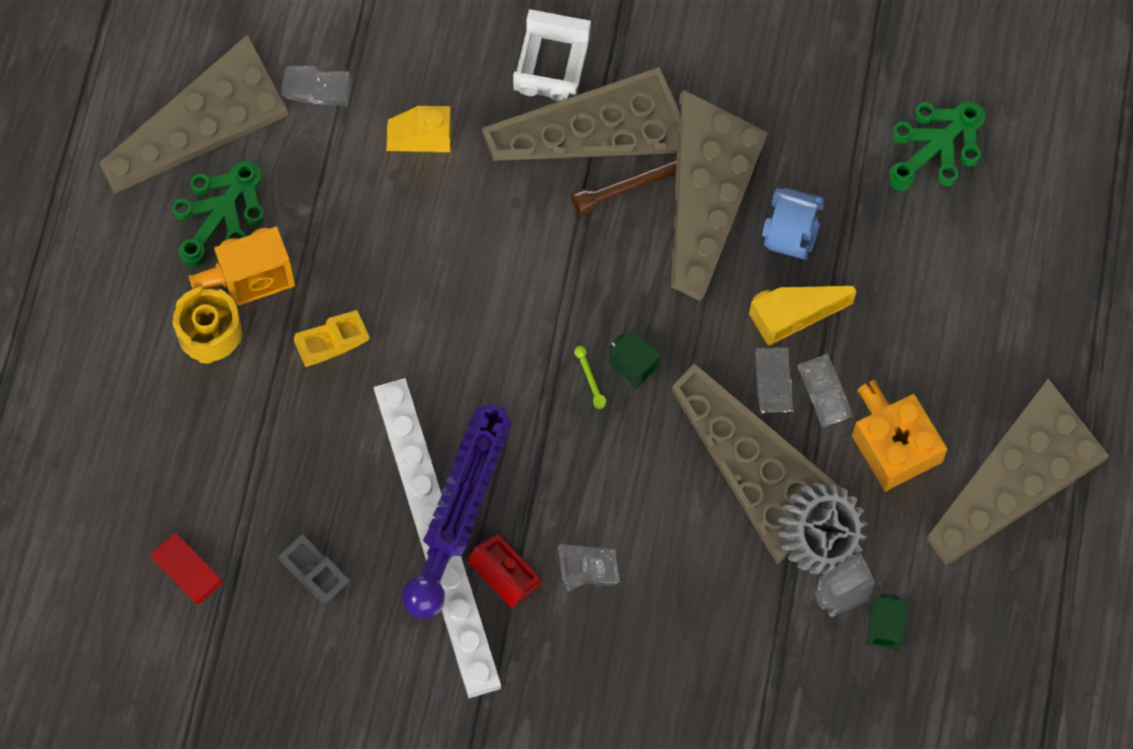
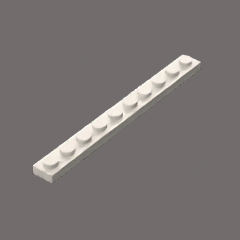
(423, 495)

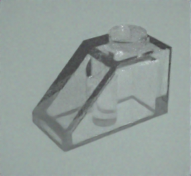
(845, 586)

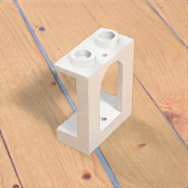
(554, 28)

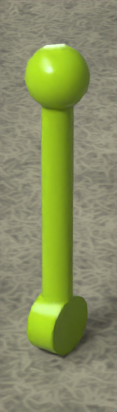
(599, 400)

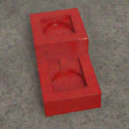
(186, 569)

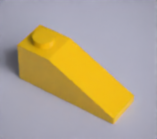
(795, 308)

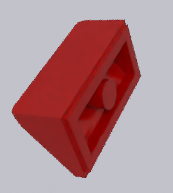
(504, 570)

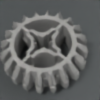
(831, 504)

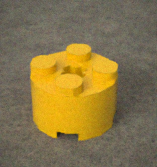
(210, 341)

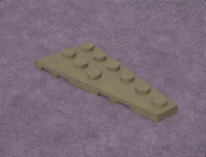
(216, 108)
(612, 120)
(711, 178)
(750, 455)
(1029, 465)

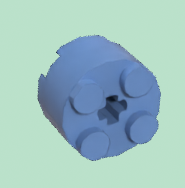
(793, 223)

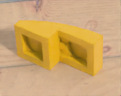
(332, 339)

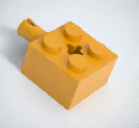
(249, 267)
(899, 421)

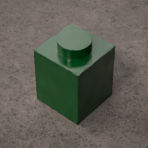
(633, 358)
(886, 622)

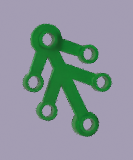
(938, 140)
(220, 208)

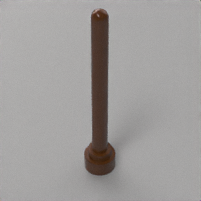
(586, 200)

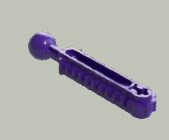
(466, 485)

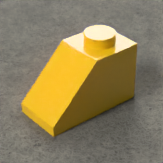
(420, 130)

